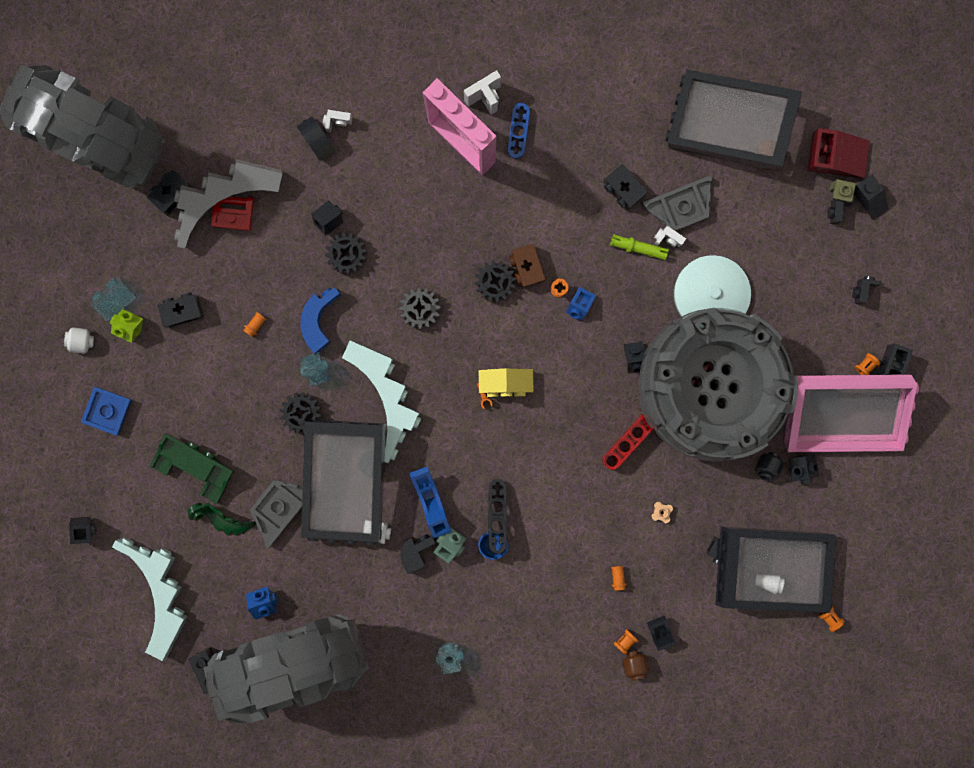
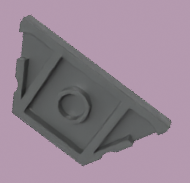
(683, 205)
(276, 509)

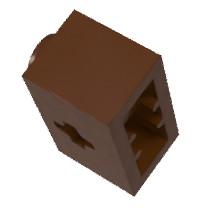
(529, 255)

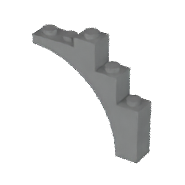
(196, 202)

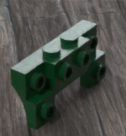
(195, 462)

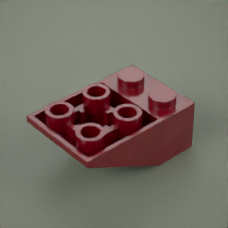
(838, 153)

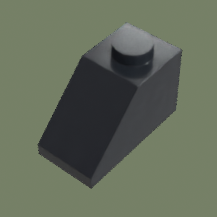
(871, 196)

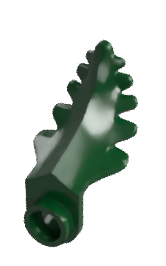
(218, 519)

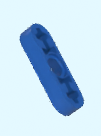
(515, 116)

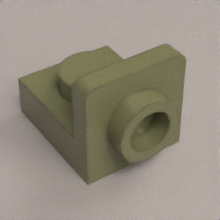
(842, 190)

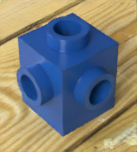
(261, 603)

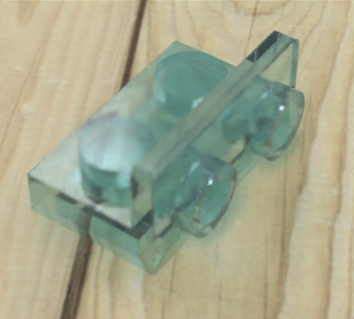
(112, 298)

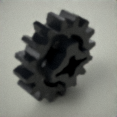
(351, 246)
(487, 285)
(297, 402)

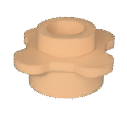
(658, 516)

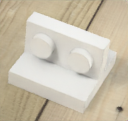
(486, 91)

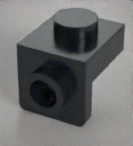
(835, 212)
(861, 291)
(634, 356)
(661, 633)

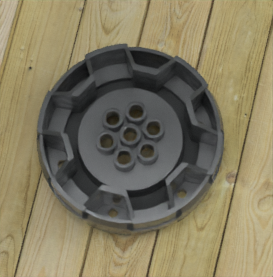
(65, 120)
(755, 366)
(285, 670)

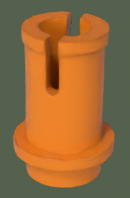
(254, 324)
(618, 578)

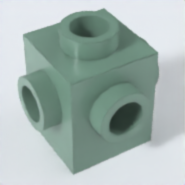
(449, 545)

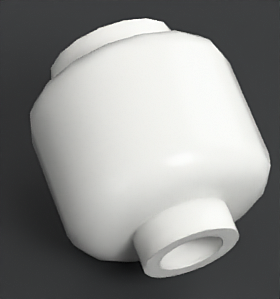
(78, 340)

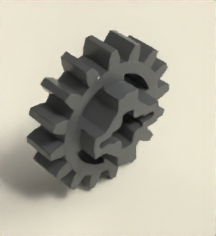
(411, 308)

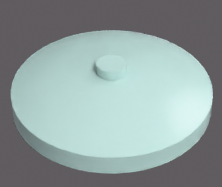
(712, 284)

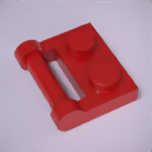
(233, 218)

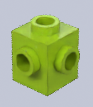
(126, 325)

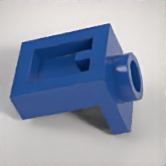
(580, 304)

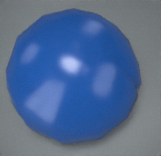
(484, 550)

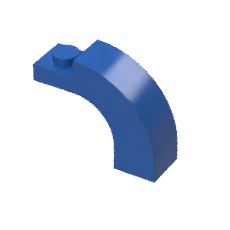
(311, 316)
(431, 502)

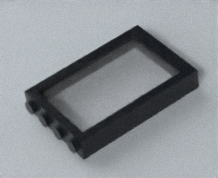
(733, 119)
(343, 481)
(775, 570)

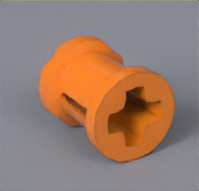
(563, 284)
(872, 360)
(831, 619)
(626, 642)

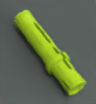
(630, 244)

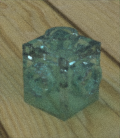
(313, 365)
(449, 665)

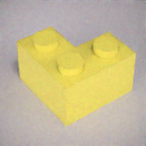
(505, 382)

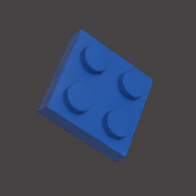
(106, 411)

